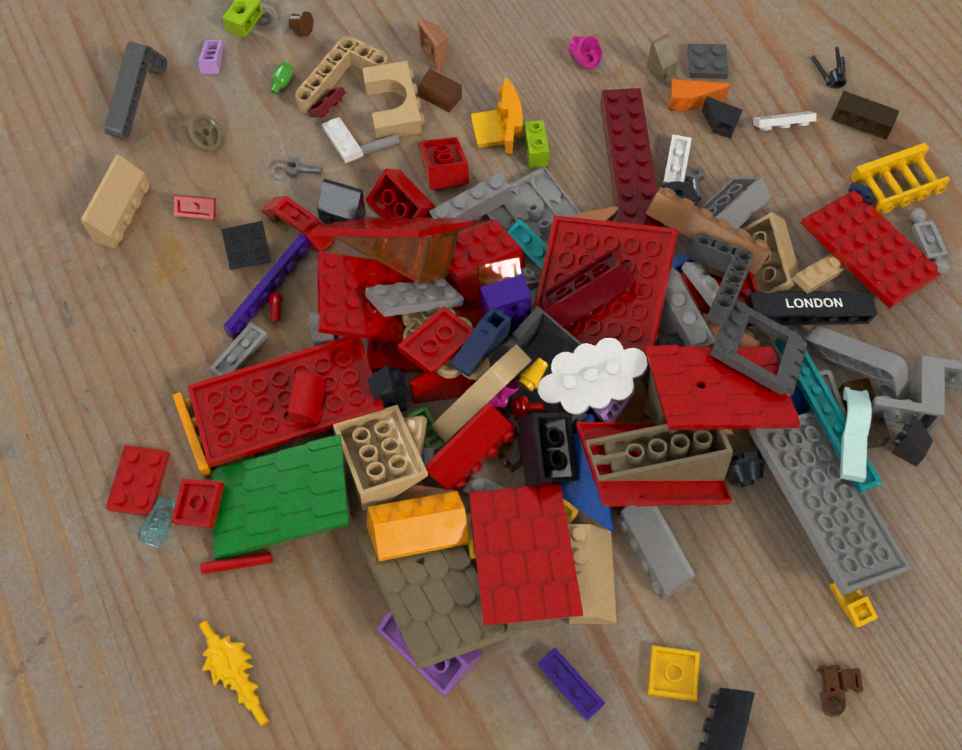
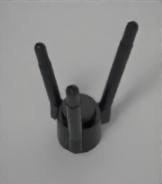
(837, 76)

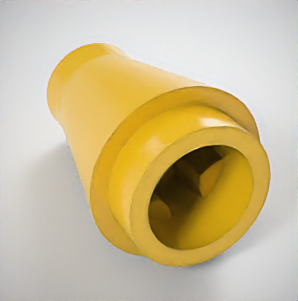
(532, 375)

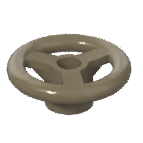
(203, 135)

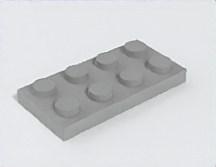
(413, 297)

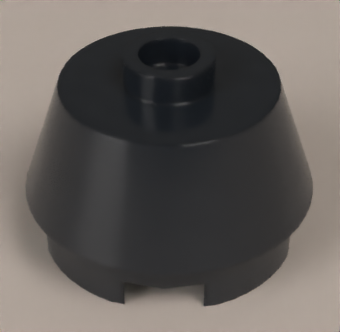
(745, 468)

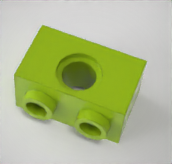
(242, 16)
(536, 143)

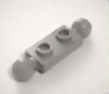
(929, 240)

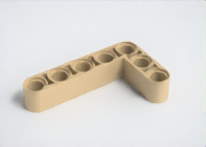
(344, 54)
(480, 393)

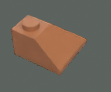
(433, 43)

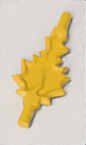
(227, 663)

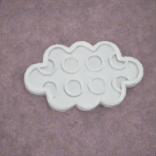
(593, 376)

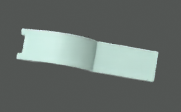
(855, 435)

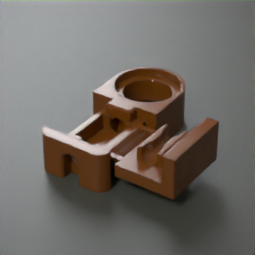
(838, 681)

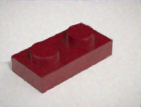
(330, 99)

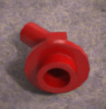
(521, 407)

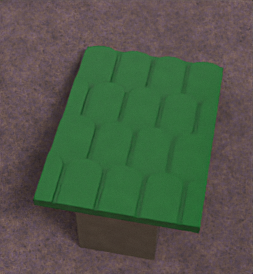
(282, 497)

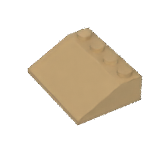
(380, 456)

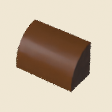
(440, 90)

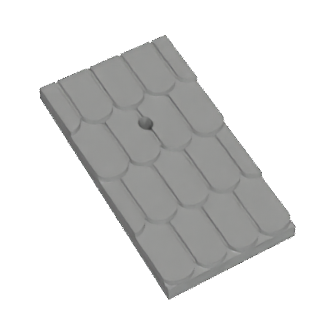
(535, 202)

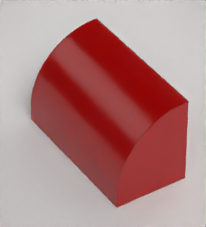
(306, 398)

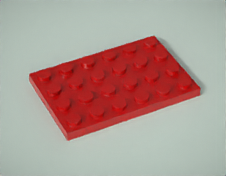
(871, 248)

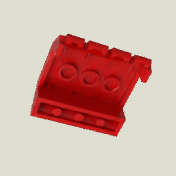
(476, 246)

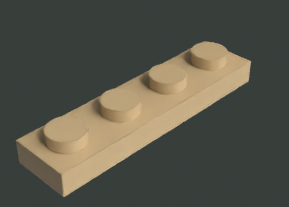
(819, 273)

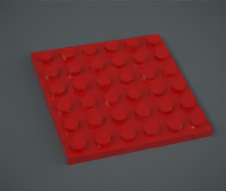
(648, 256)

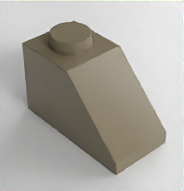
(662, 58)

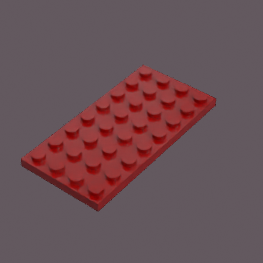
(346, 309)
(250, 406)

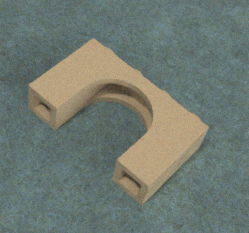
(398, 79)

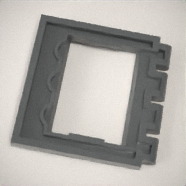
(729, 338)

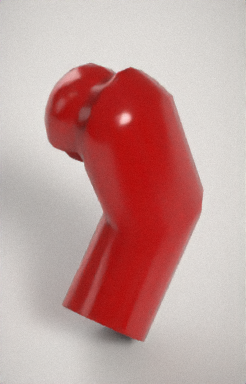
(275, 300)

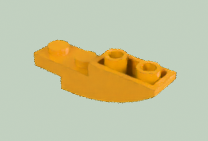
(511, 115)

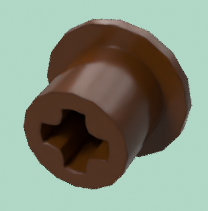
(302, 23)

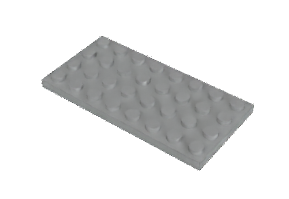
(830, 509)

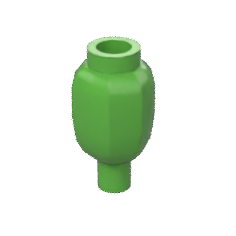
(281, 77)

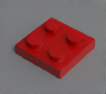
(197, 503)

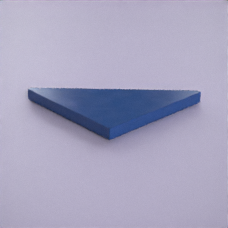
(584, 493)

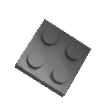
(708, 61)

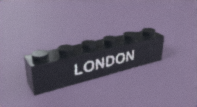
(814, 307)

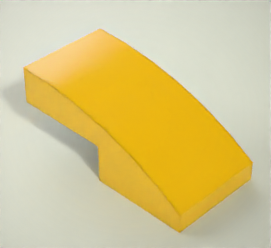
(856, 606)

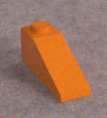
(689, 94)

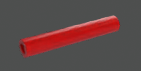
(236, 563)

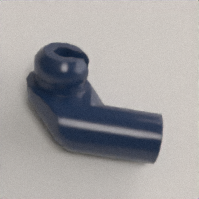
(864, 191)

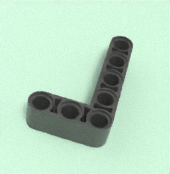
(129, 85)
(726, 258)

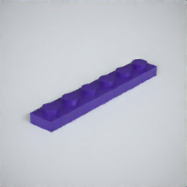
(269, 283)

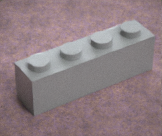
(476, 200)

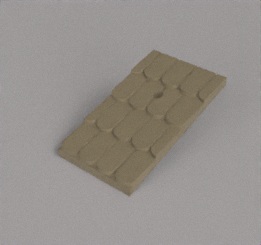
(433, 602)

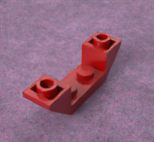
(299, 218)

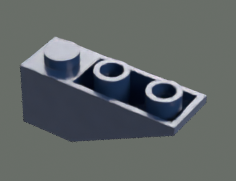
(482, 341)

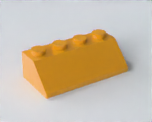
(417, 525)

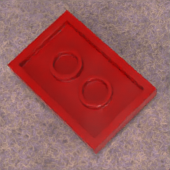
(436, 341)
(137, 480)

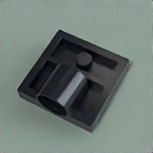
(246, 245)

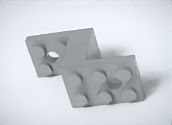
(927, 394)

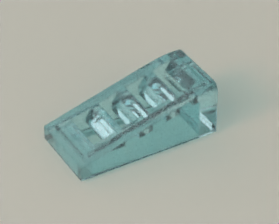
(152, 535)

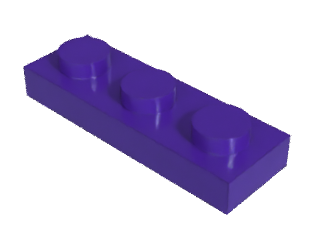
(570, 684)

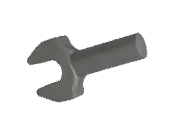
(299, 168)
(695, 179)

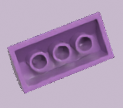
(442, 675)

